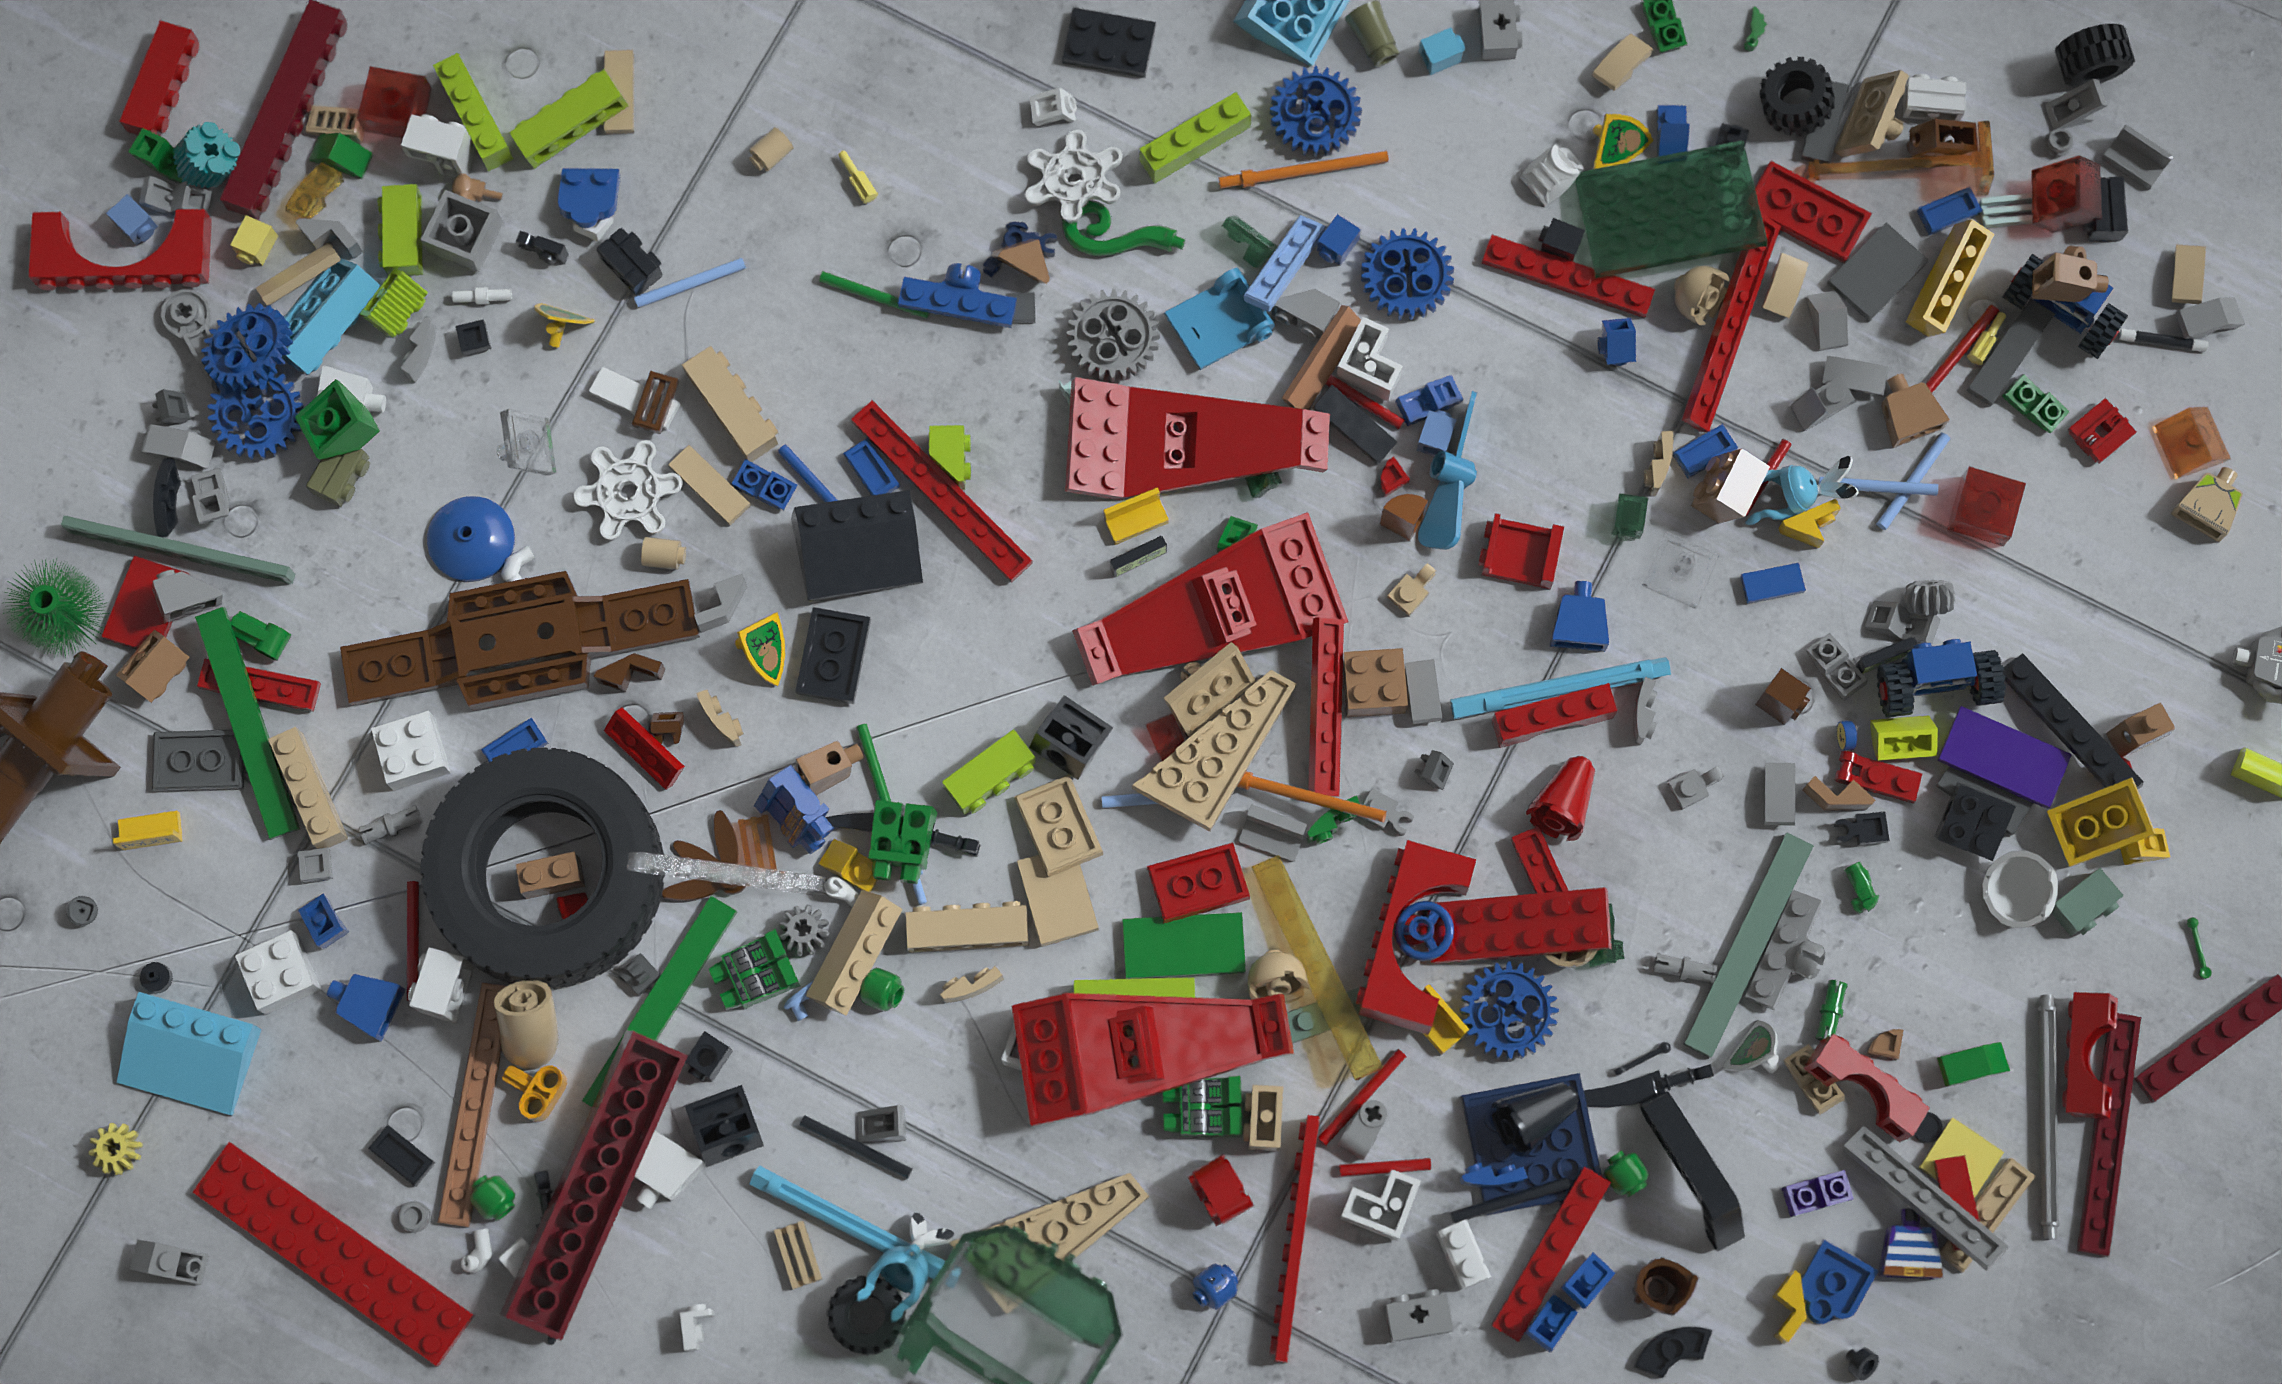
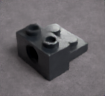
(1070, 737)
(1962, 817)
(724, 1126)

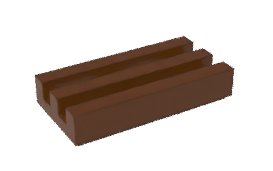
(648, 424)

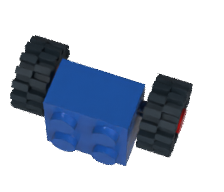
(2073, 314)
(1940, 670)

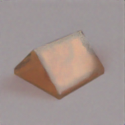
(2191, 441)

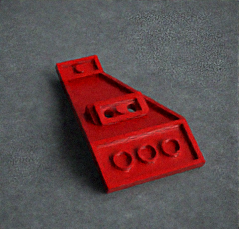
(1126, 440)
(1272, 586)
(1081, 1057)

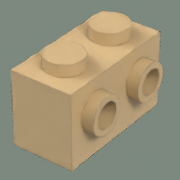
(1265, 1118)

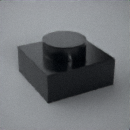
(473, 337)

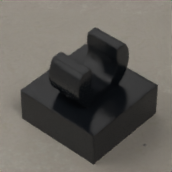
(1731, 133)

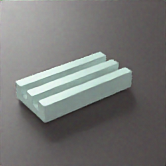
(2006, 200)

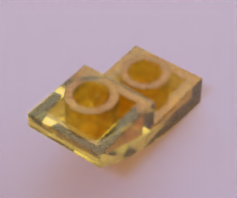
(311, 193)

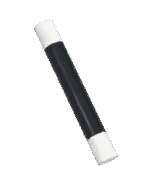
(2163, 340)

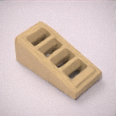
(355, 134)

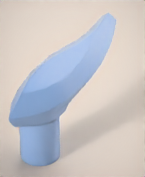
(796, 1004)

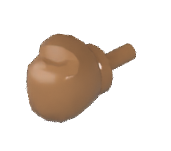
(472, 188)

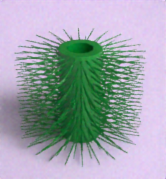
(55, 608)

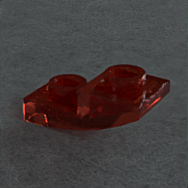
(1165, 735)

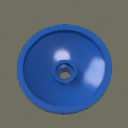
(480, 553)

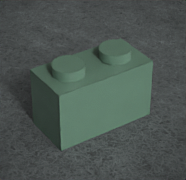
(2086, 902)

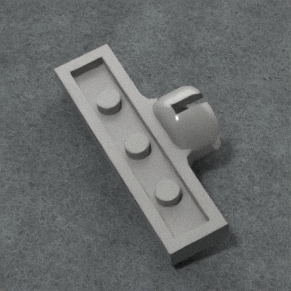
(1788, 951)

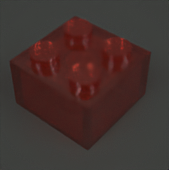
(391, 100)
(2066, 194)
(1986, 506)

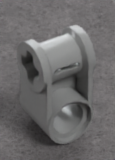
(1361, 1133)

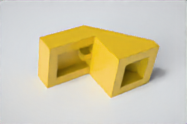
(1791, 1296)

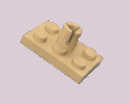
(1873, 114)
(1209, 689)

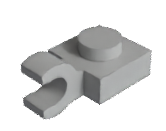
(1692, 788)

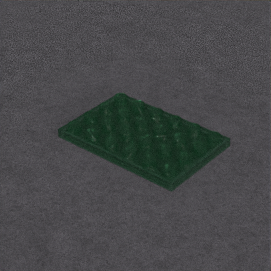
(1670, 209)

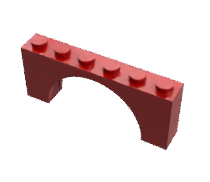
(179, 260)
(1388, 991)

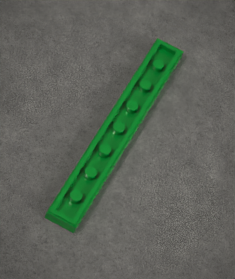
(247, 723)
(675, 979)

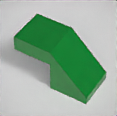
(156, 154)
(1973, 1064)

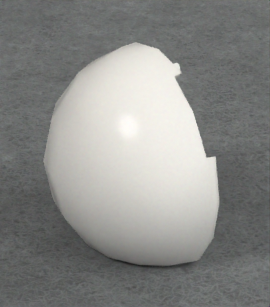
(2020, 889)

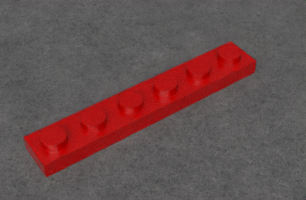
(1567, 276)
(1326, 706)
(1550, 1254)

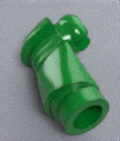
(1862, 884)

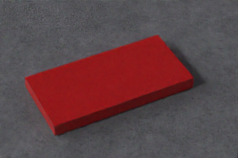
(1810, 211)

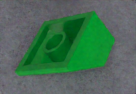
(336, 422)

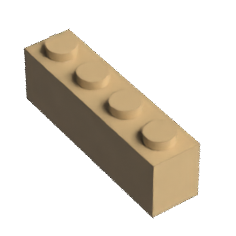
(730, 404)
(308, 788)
(967, 928)
(854, 952)

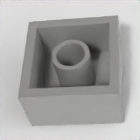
(462, 231)

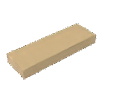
(620, 68)
(298, 274)
(709, 485)

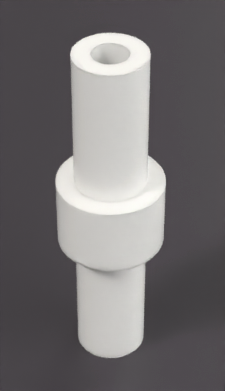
(482, 295)

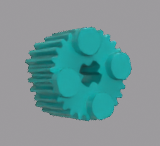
(205, 155)

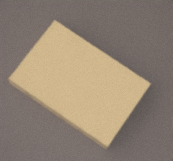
(1059, 825)
(1057, 902)

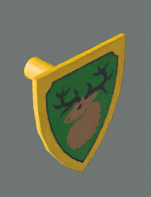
(1620, 140)
(560, 318)
(764, 647)

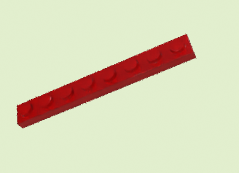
(1728, 331)
(942, 491)
(1292, 1252)

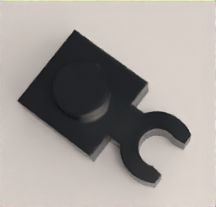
(547, 249)
(1867, 827)

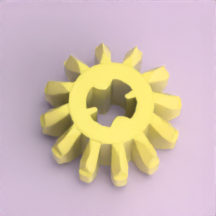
(123, 1157)

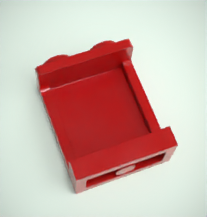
(1521, 552)

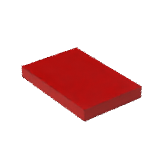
(136, 608)
(1198, 882)

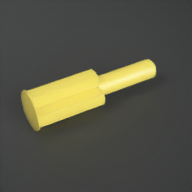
(859, 180)
(1986, 341)

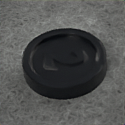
(1929, 1129)

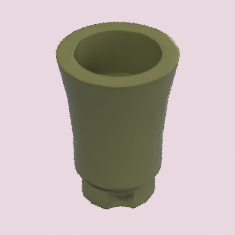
(1373, 32)

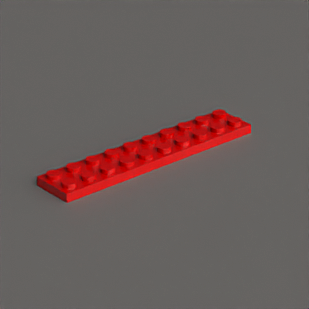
(333, 1254)

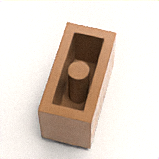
(153, 666)
(550, 875)

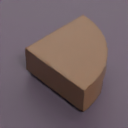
(1887, 1044)

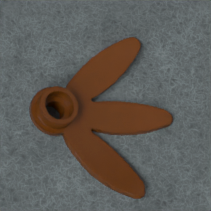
(728, 852)

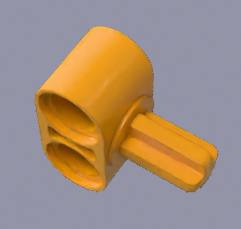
(534, 1088)

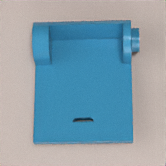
(1219, 320)

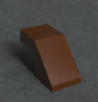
(618, 674)

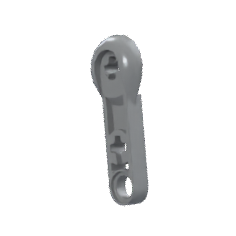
(192, 329)

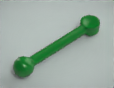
(2204, 972)

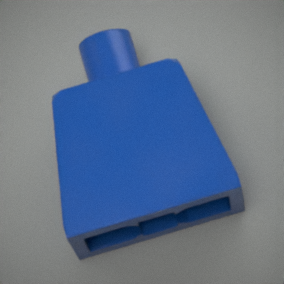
(1581, 621)
(367, 1003)

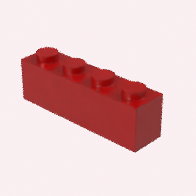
(160, 79)

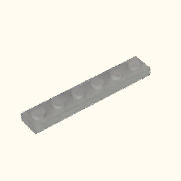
(1925, 1198)

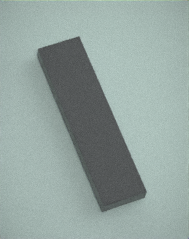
(2010, 352)

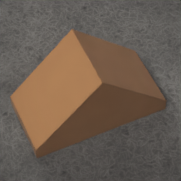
(1026, 259)

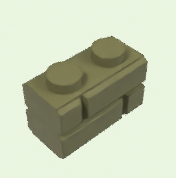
(336, 476)

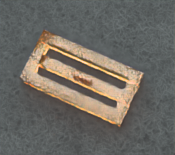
(753, 821)

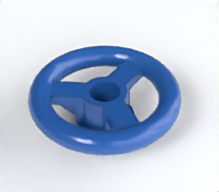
(1413, 930)

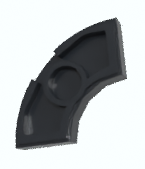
(165, 497)
(1672, 1347)

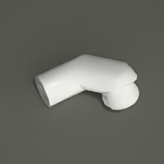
(840, 890)

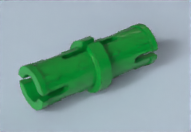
(1831, 1009)

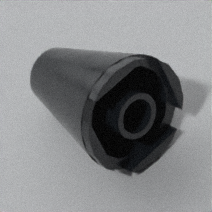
(1533, 1115)

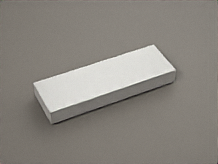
(627, 394)

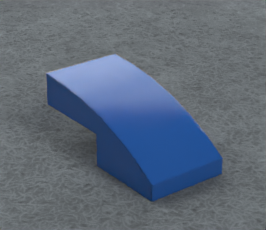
(1435, 395)

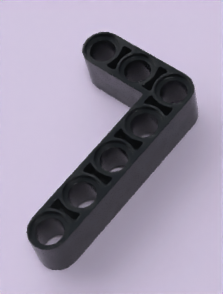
(1717, 1199)

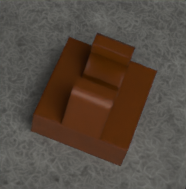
(667, 723)

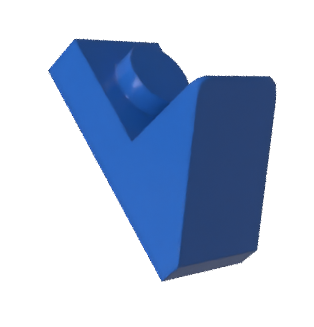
(1672, 129)
(322, 922)
(1588, 1280)
(1551, 1323)

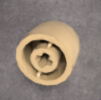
(527, 1023)

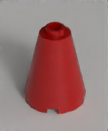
(1564, 800)

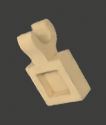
(1410, 592)

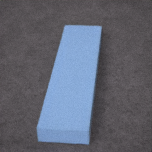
(1284, 263)

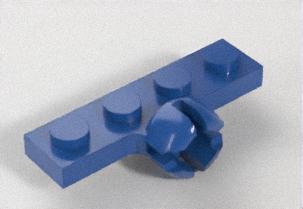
(958, 298)

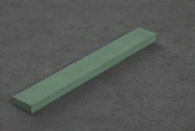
(178, 549)
(1748, 945)

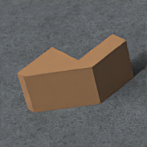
(1851, 798)

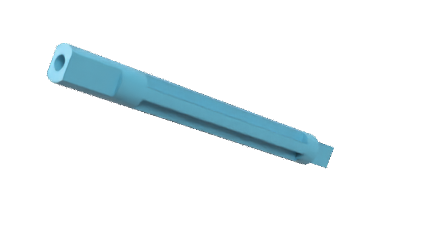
(1546, 689)
(834, 1215)

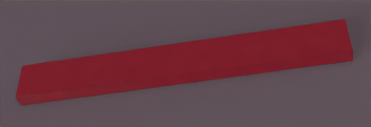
(2109, 1139)

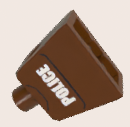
(1929, 138)

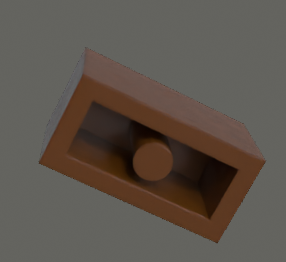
(1784, 697)

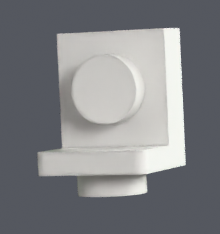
(1052, 106)
(692, 1331)

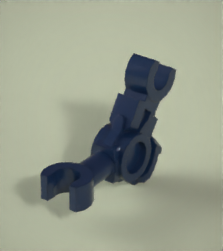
(1016, 234)

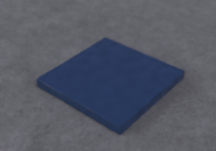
(1556, 1157)

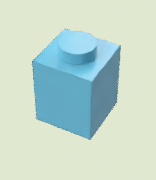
(1441, 50)

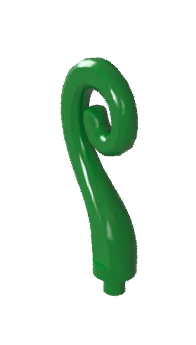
(1154, 235)

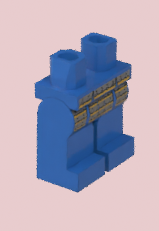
(795, 810)

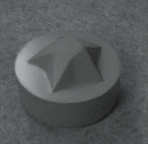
(81, 910)

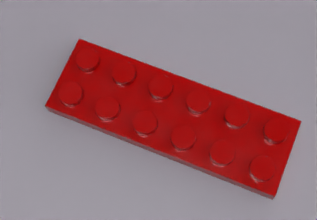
(1526, 925)

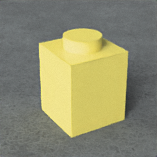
(253, 241)

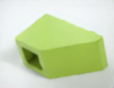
(948, 450)

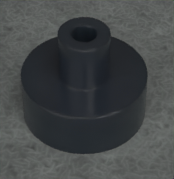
(156, 977)
(1862, 1363)

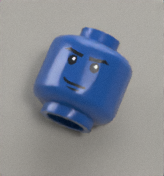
(1215, 1286)

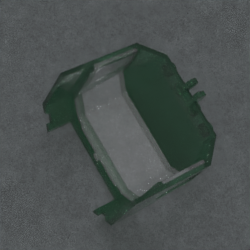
(1013, 1313)

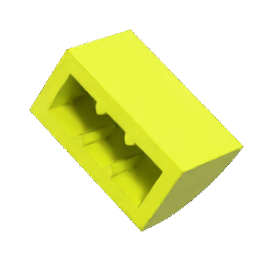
(1904, 737)
(2258, 771)

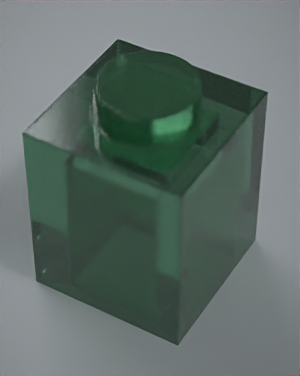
(1629, 517)

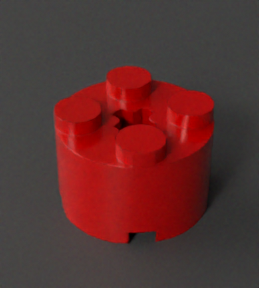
(1221, 1189)

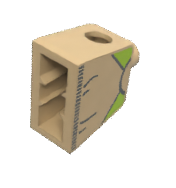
(2211, 504)

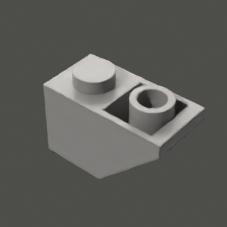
(1308, 311)
(169, 1262)

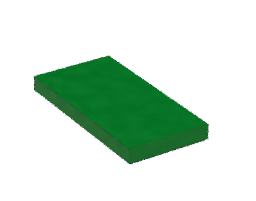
(1184, 947)

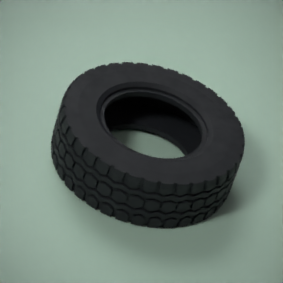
(476, 818)

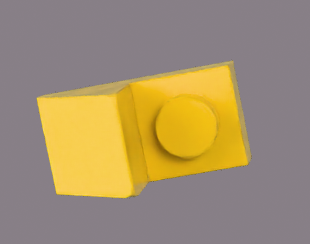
(1804, 525)
(2147, 849)
(849, 865)

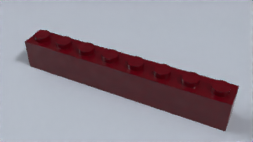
(284, 110)

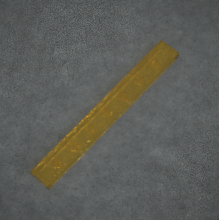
(1320, 972)

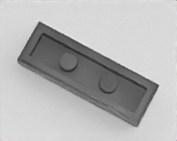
(1821, 142)

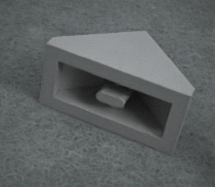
(1828, 320)
(882, 1124)

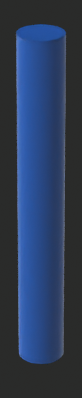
(806, 474)

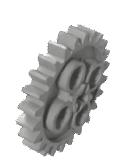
(1090, 346)

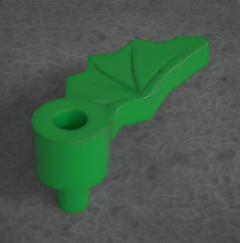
(1758, 29)

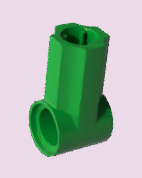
(265, 638)

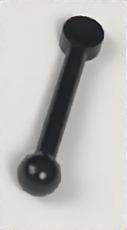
(1664, 1047)

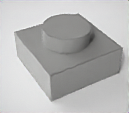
(315, 865)

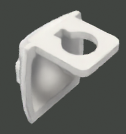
(1552, 173)

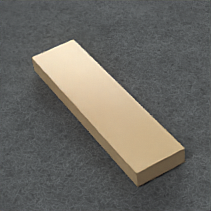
(1993, 1206)

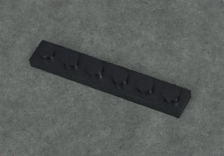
(2067, 723)

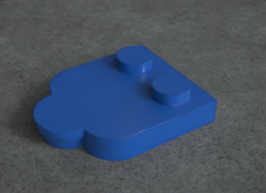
(588, 194)
(1835, 1284)

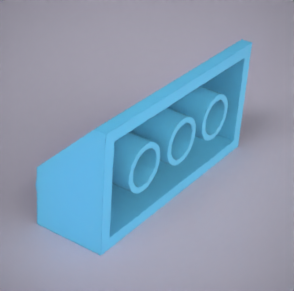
(326, 312)

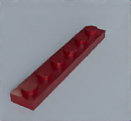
(2212, 1040)

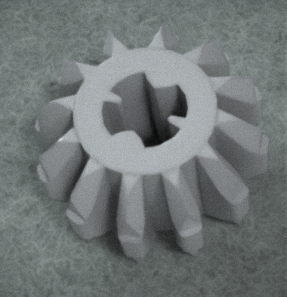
(1929, 597)
(814, 924)

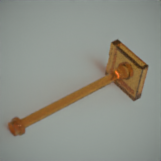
(1980, 160)

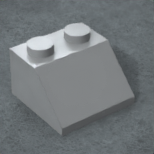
(183, 595)

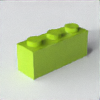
(401, 229)
(990, 773)

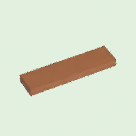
(1322, 360)

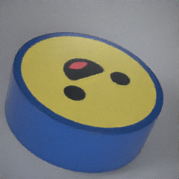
(1846, 735)

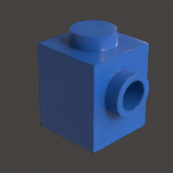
(1618, 341)

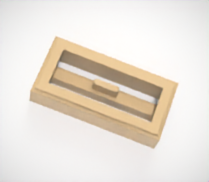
(787, 1261)

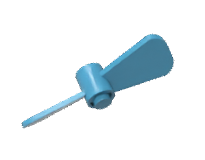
(1444, 516)

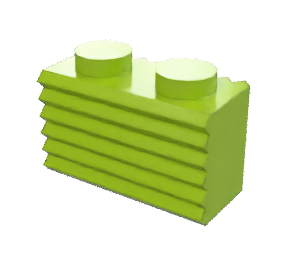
(394, 303)

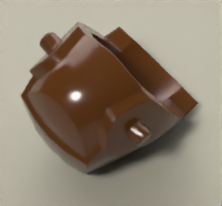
(1664, 1286)

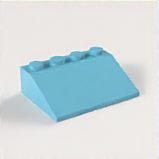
(1292, 26)
(186, 1053)

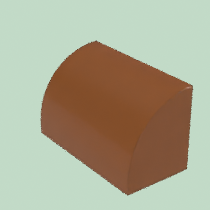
(1404, 514)

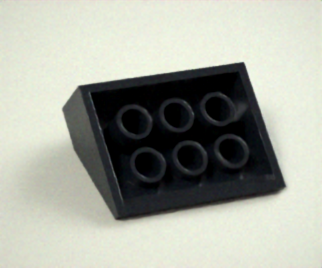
(857, 545)

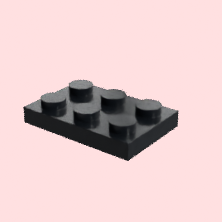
(1109, 42)
(833, 655)

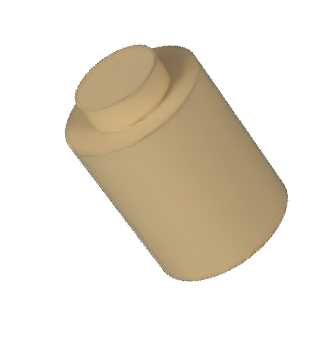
(770, 150)
(662, 553)

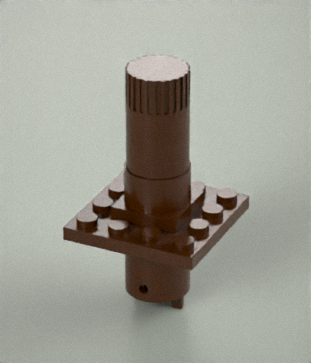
(49, 735)

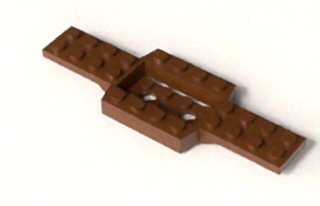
(512, 615)

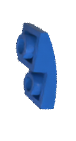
(764, 485)
(1484, 1177)

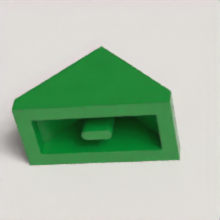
(341, 154)
(1234, 531)

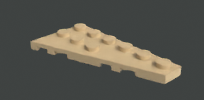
(1211, 763)
(1082, 1217)

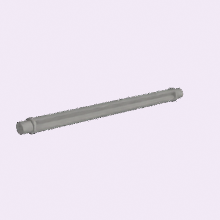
(2048, 1117)

